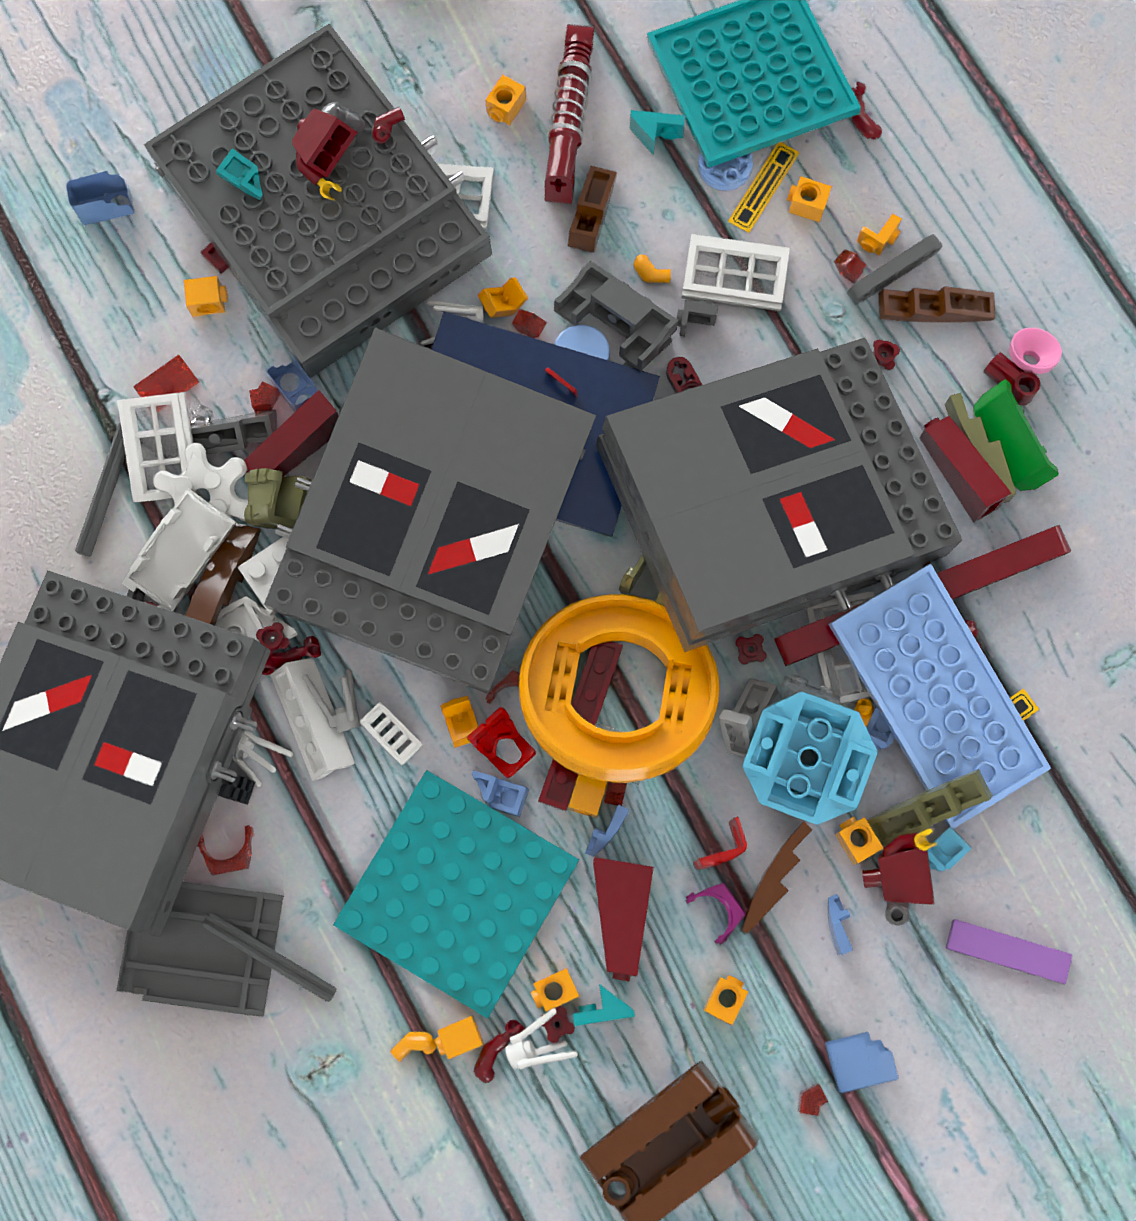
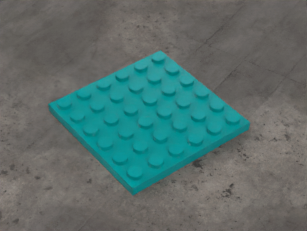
(752, 76)
(456, 893)

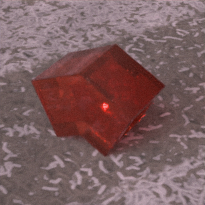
(850, 265)
(528, 323)
(264, 397)
(615, 793)
(811, 1100)

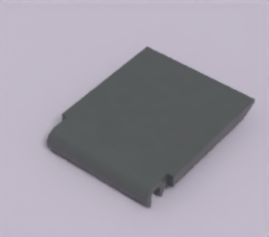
(194, 965)

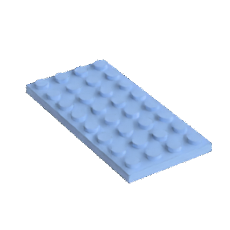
(938, 689)

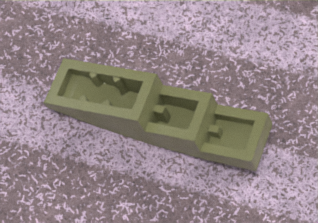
(975, 432)
(930, 807)

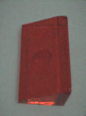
(168, 379)

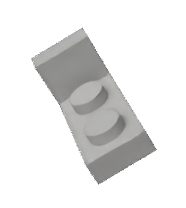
(741, 723)

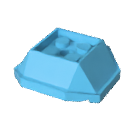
(814, 790)

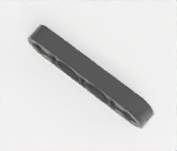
(894, 269)

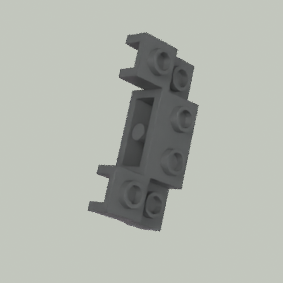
(621, 309)

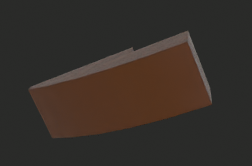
(591, 209)

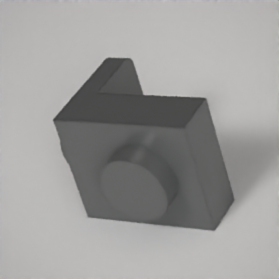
(696, 312)

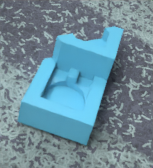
(948, 850)

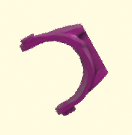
(734, 910)

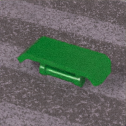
(1022, 450)

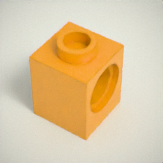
(505, 90)
(809, 209)
(205, 296)
(587, 796)
(871, 842)
(568, 987)
(713, 1005)
(459, 1038)

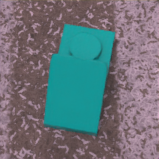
(652, 124)
(612, 1010)

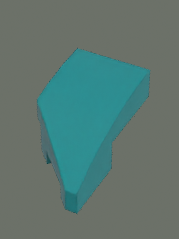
(241, 174)

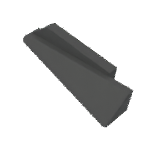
(234, 432)

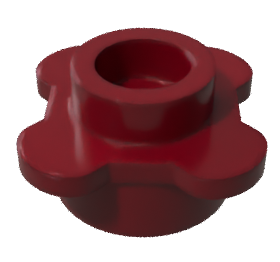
(891, 351)
(275, 630)
(745, 655)
(565, 1027)

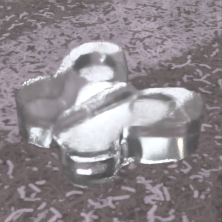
(198, 411)

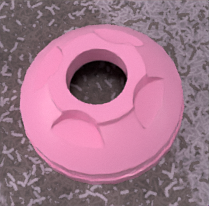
(1037, 344)

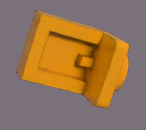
(877, 243)
(503, 300)
(459, 719)

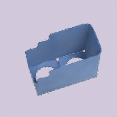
(88, 198)
(291, 396)
(860, 1062)

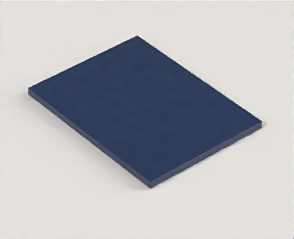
(601, 389)

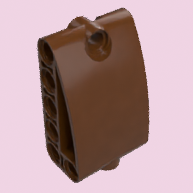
(671, 1146)

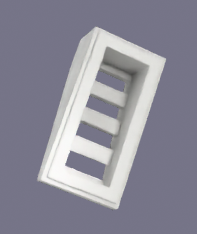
(372, 715)

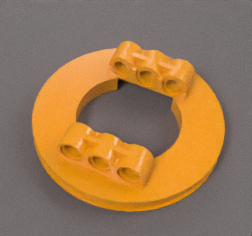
(604, 755)

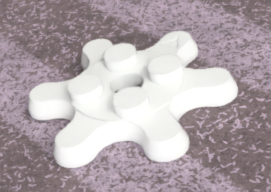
(201, 474)

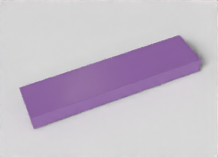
(1009, 951)

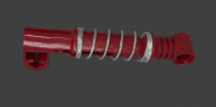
(565, 133)

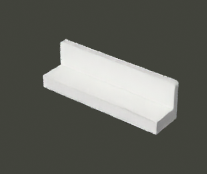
(319, 744)

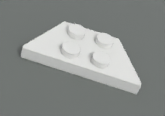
(248, 617)

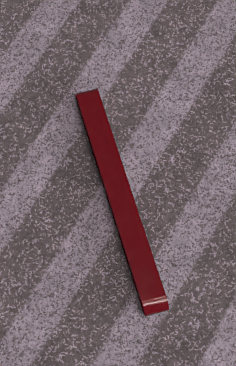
(957, 581)

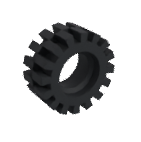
(238, 791)

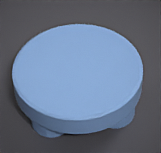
(727, 175)
(584, 340)

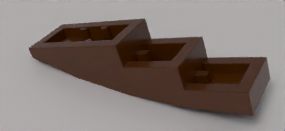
(936, 306)
(222, 574)
(770, 888)

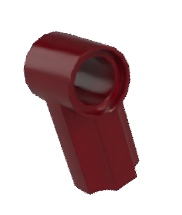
(1003, 368)

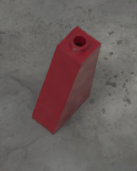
(297, 437)
(964, 468)
(623, 907)

